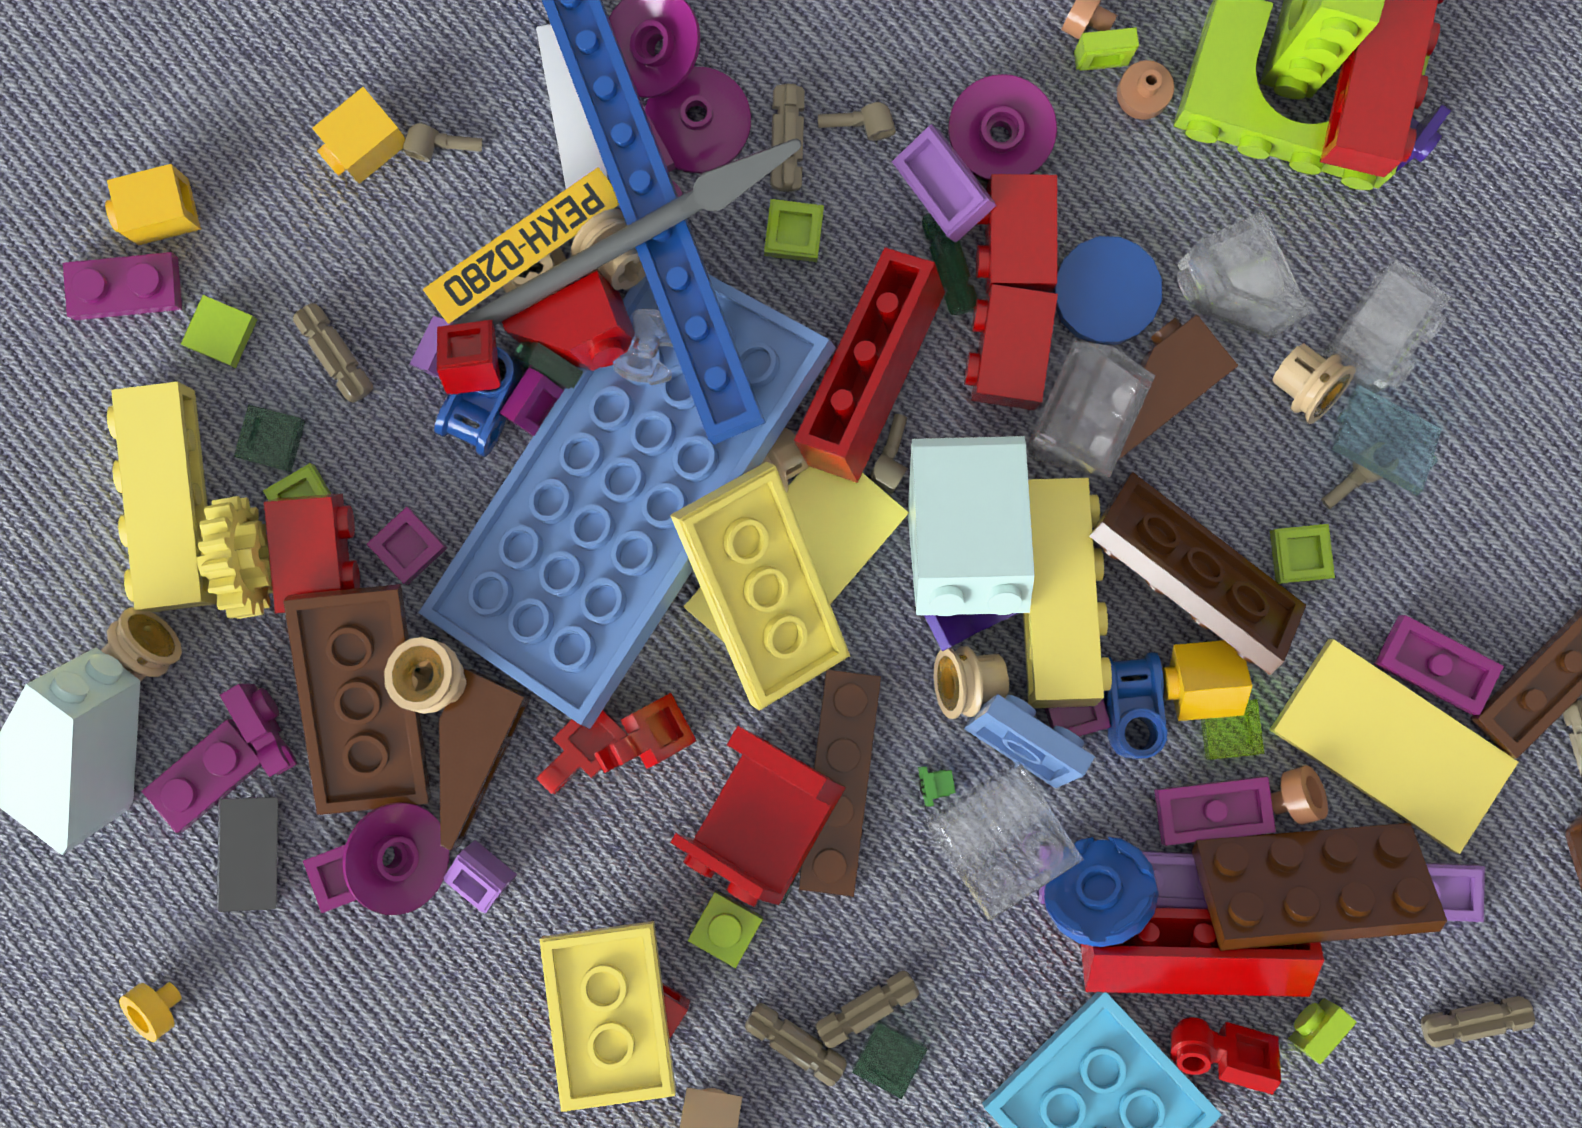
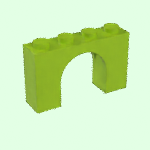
(1314, 41)
(1228, 106)

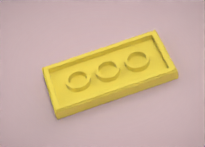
(840, 525)
(761, 584)
(1394, 746)

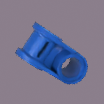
(480, 407)
(1136, 700)

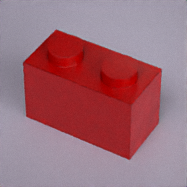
(1020, 233)
(1012, 347)
(310, 545)

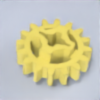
(235, 557)

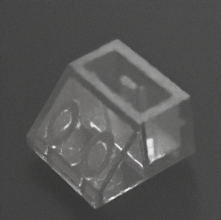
(1090, 410)
(1003, 840)

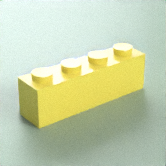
(161, 494)
(1064, 613)

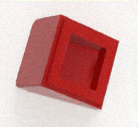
(468, 357)

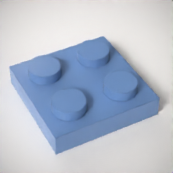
(1014, 731)

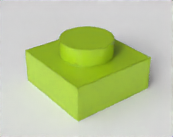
(725, 929)
(1321, 1029)

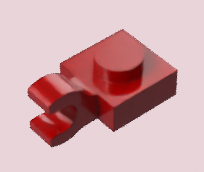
(652, 734)
(579, 749)

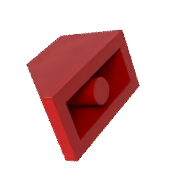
(579, 323)

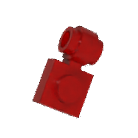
(1242, 1053)

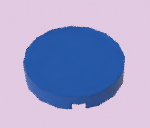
(1107, 290)
(1104, 895)

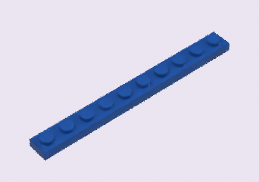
(641, 186)

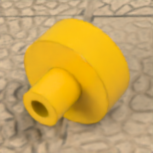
(149, 1010)

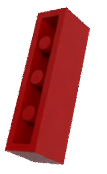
(1381, 89)
(870, 365)
(1182, 956)

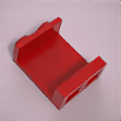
(761, 821)

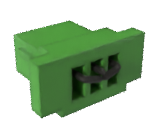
(935, 784)

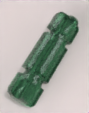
(951, 268)

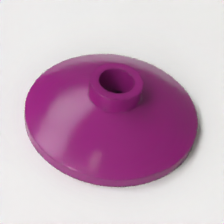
(640, 27)
(1009, 104)
(716, 138)
(417, 862)

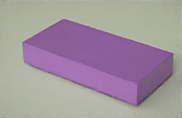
(943, 183)

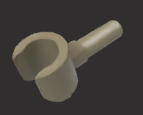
(874, 117)
(422, 141)
(888, 472)
(1354, 479)

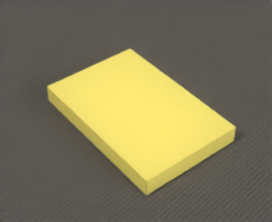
(607, 1016)

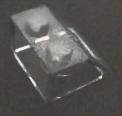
(1243, 279)

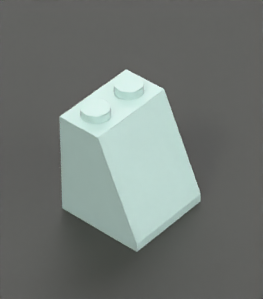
(970, 526)
(71, 750)

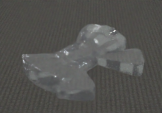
(640, 361)

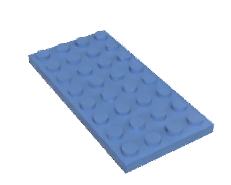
(581, 533)

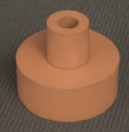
(1085, 14)
(1145, 90)
(1301, 796)

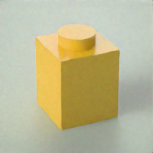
(358, 136)
(152, 205)
(1207, 681)

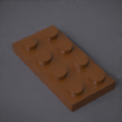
(1200, 573)
(356, 737)
(1317, 886)

